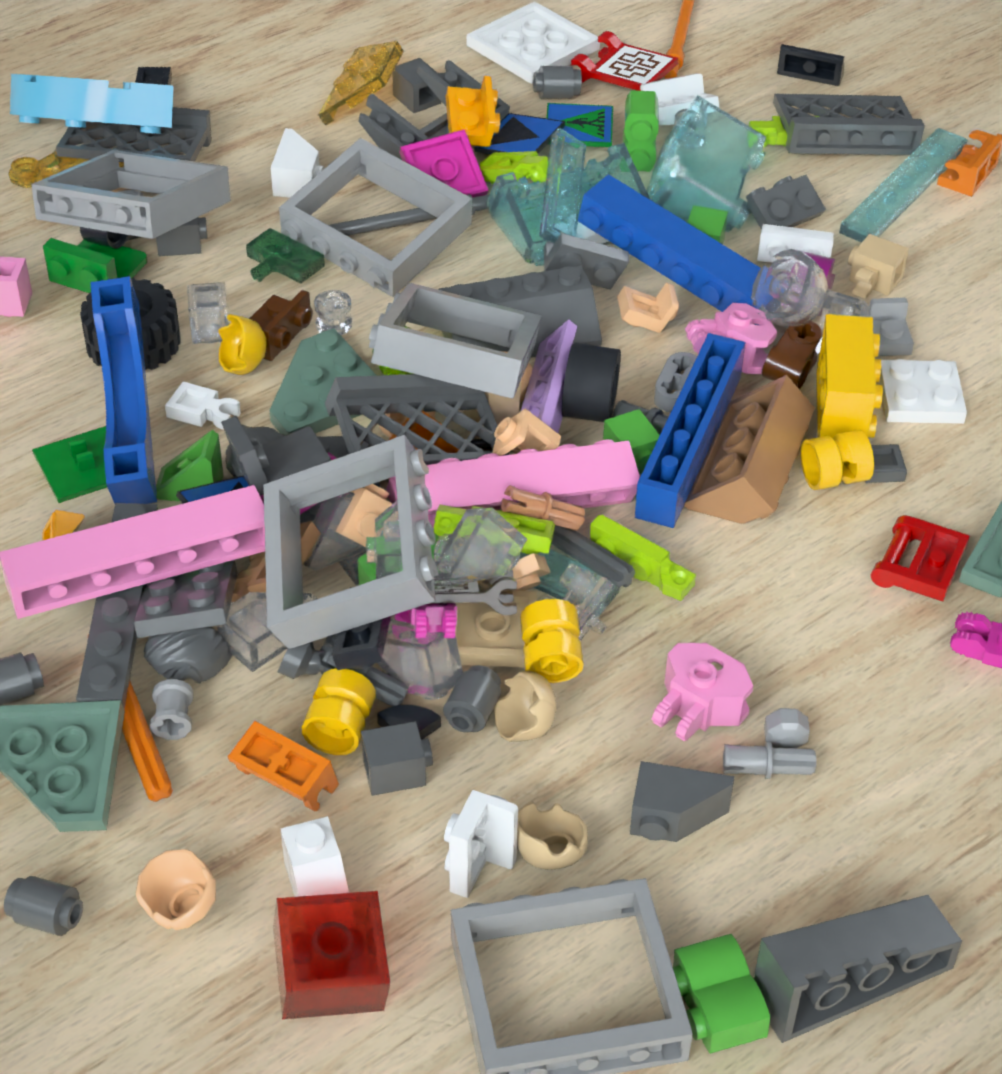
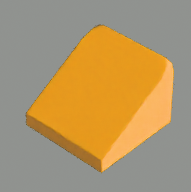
(62, 523)

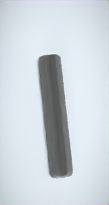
(593, 556)

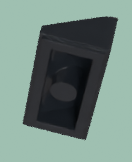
(811, 65)

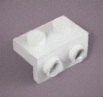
(677, 94)
(782, 238)
(480, 834)

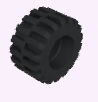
(158, 324)

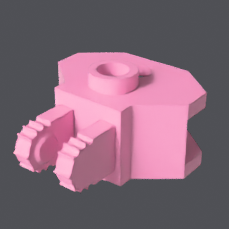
(739, 324)
(701, 692)

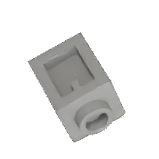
(890, 323)

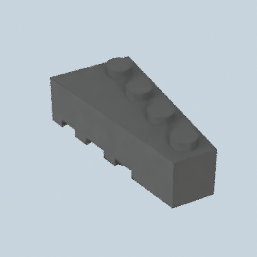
(851, 963)

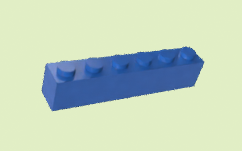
(668, 244)
(689, 431)

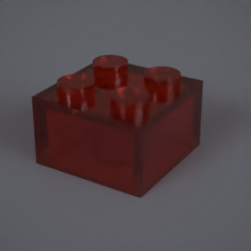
(330, 955)

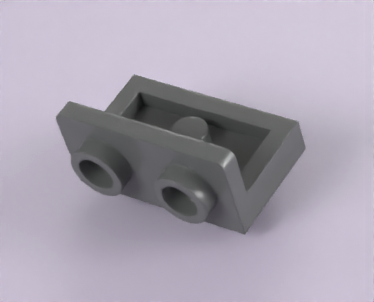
(786, 203)
(600, 262)

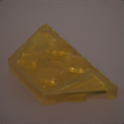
(362, 75)

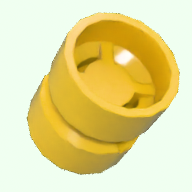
(837, 459)
(552, 639)
(338, 711)

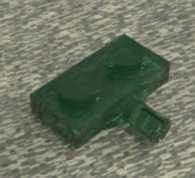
(283, 255)

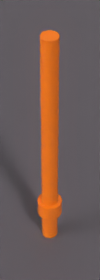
(680, 36)

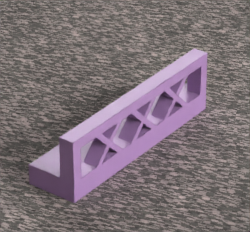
(548, 375)

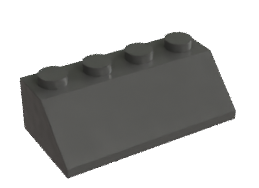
(551, 293)

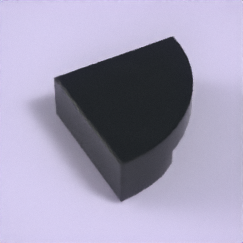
(426, 719)

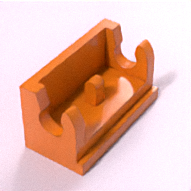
(973, 164)
(284, 764)

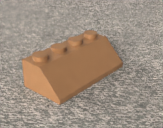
(752, 453)

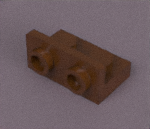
(283, 321)

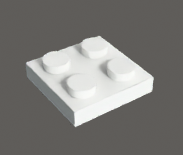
(922, 391)

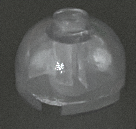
(790, 289)

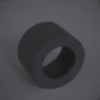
(591, 382)

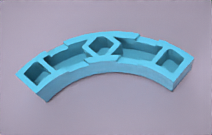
(91, 101)

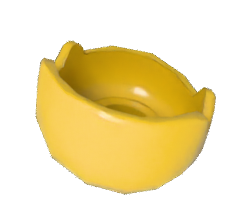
(241, 346)

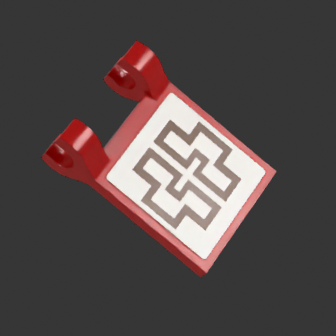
(624, 64)

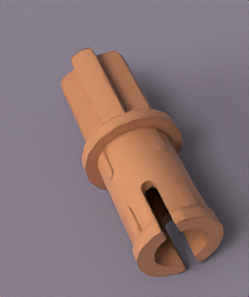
(543, 507)

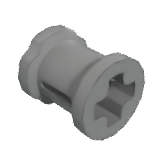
(171, 714)

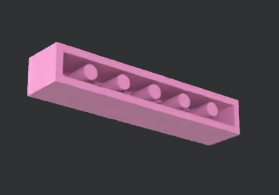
(577, 475)
(134, 551)

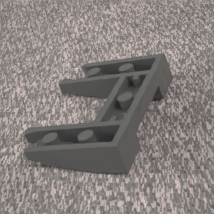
(392, 130)

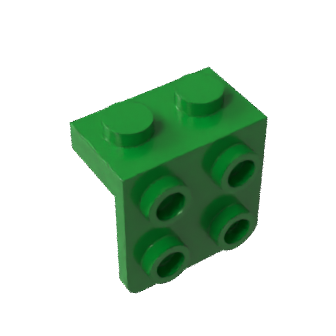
(89, 263)

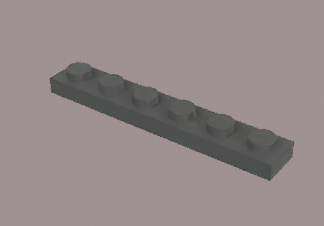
(112, 634)

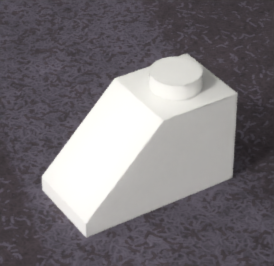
(293, 164)
(313, 859)

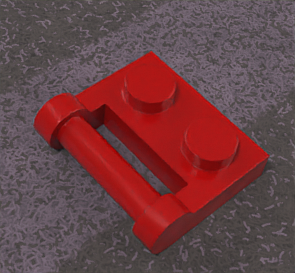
(933, 563)

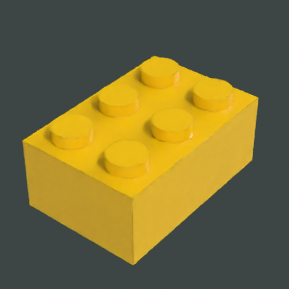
(848, 376)

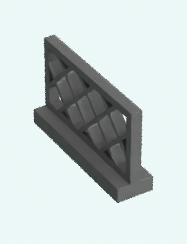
(188, 134)
(836, 134)
(411, 396)

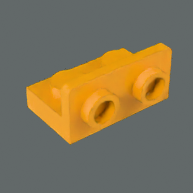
(474, 112)

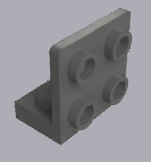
(276, 458)

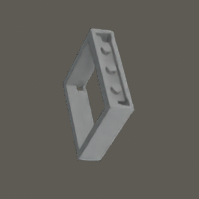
(398, 177)
(86, 199)
(452, 359)
(408, 589)
(586, 1053)

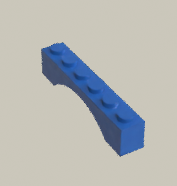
(128, 429)

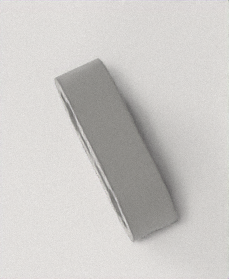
(671, 379)

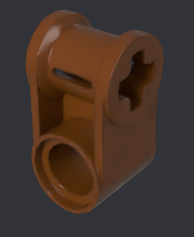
(794, 354)

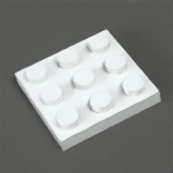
(531, 40)

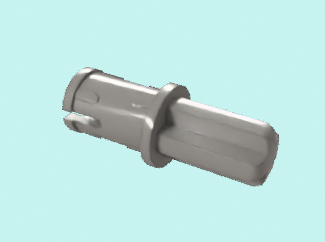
(768, 760)

